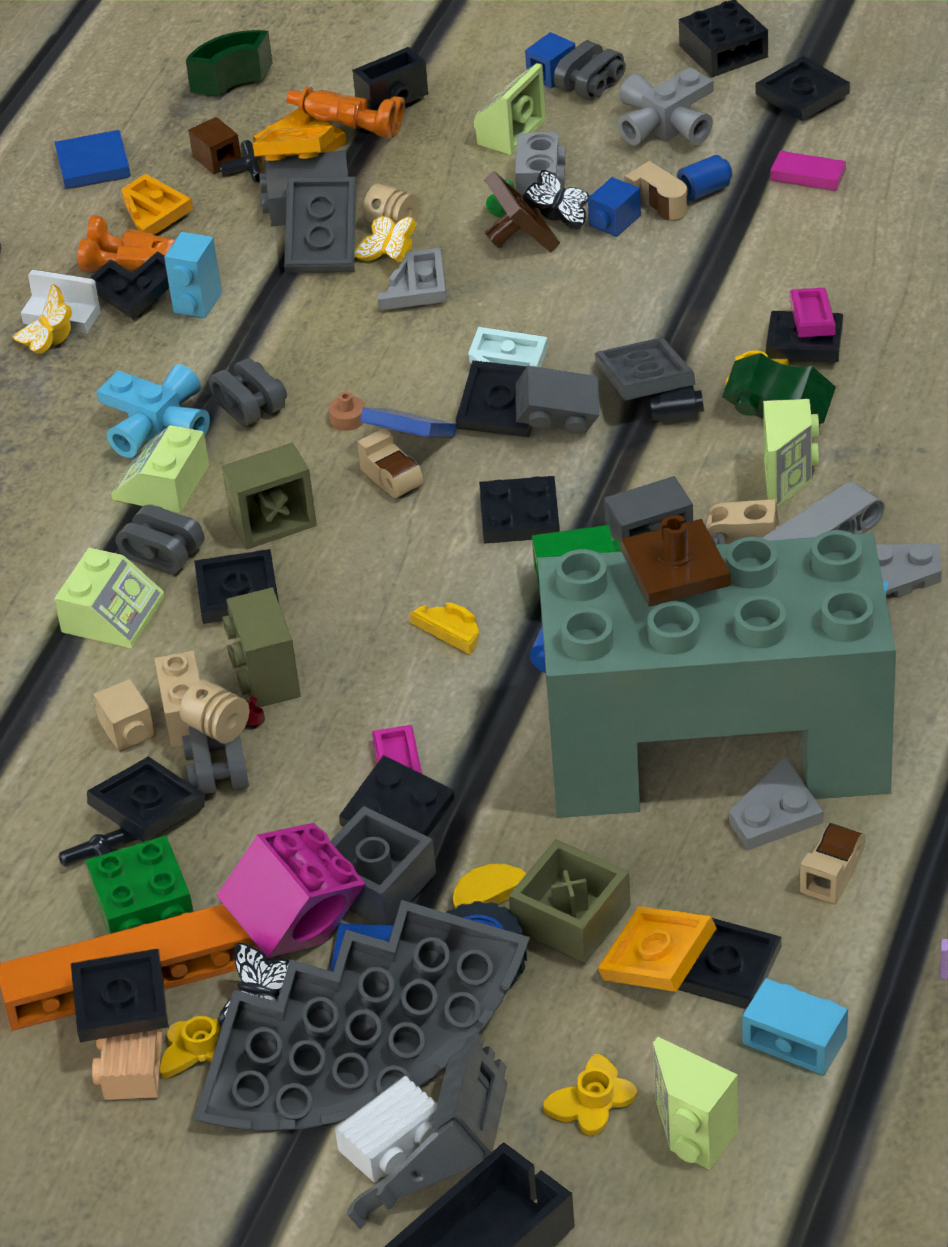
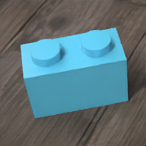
(193, 274)
(795, 1026)

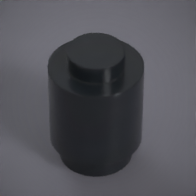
(676, 405)

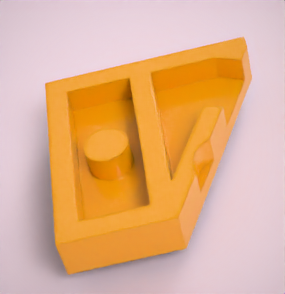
(154, 204)

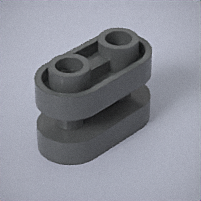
(589, 70)
(247, 392)
(160, 539)
(204, 773)

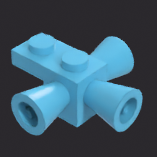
(151, 407)

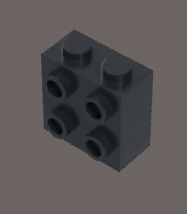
(723, 38)

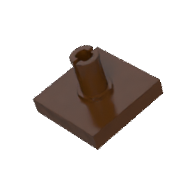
(517, 216)
(675, 561)

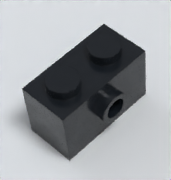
(396, 74)

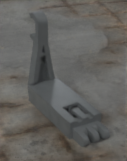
(463, 1127)

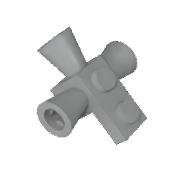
(665, 108)

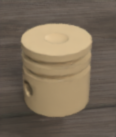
(393, 203)
(218, 715)

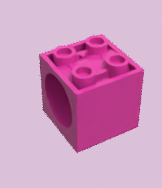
(291, 889)

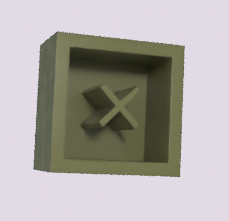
(269, 495)
(261, 648)
(570, 900)

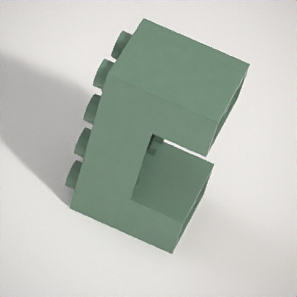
(782, 649)

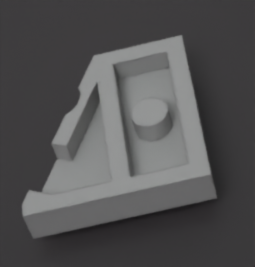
(416, 281)
(909, 566)
(775, 808)

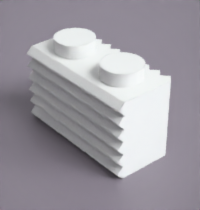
(387, 1129)

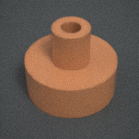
(346, 411)

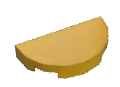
(449, 623)
(487, 884)

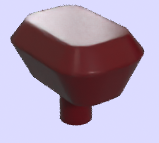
(256, 714)

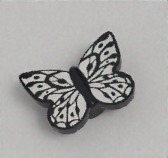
(556, 201)
(257, 974)

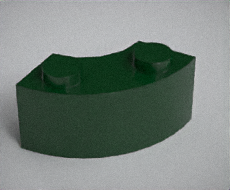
(229, 62)
(762, 379)

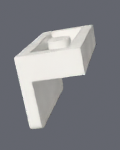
(77, 292)

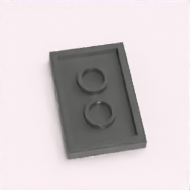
(320, 224)
(644, 368)

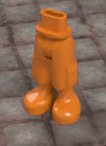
(350, 110)
(128, 251)

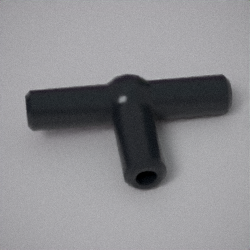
(248, 162)
(96, 846)

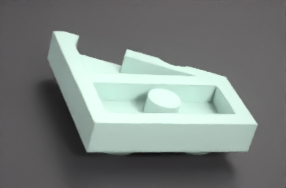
(508, 347)

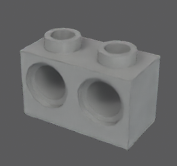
(536, 153)

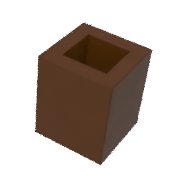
(214, 144)

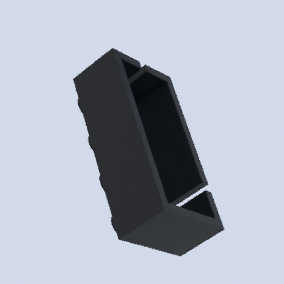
(495, 1208)

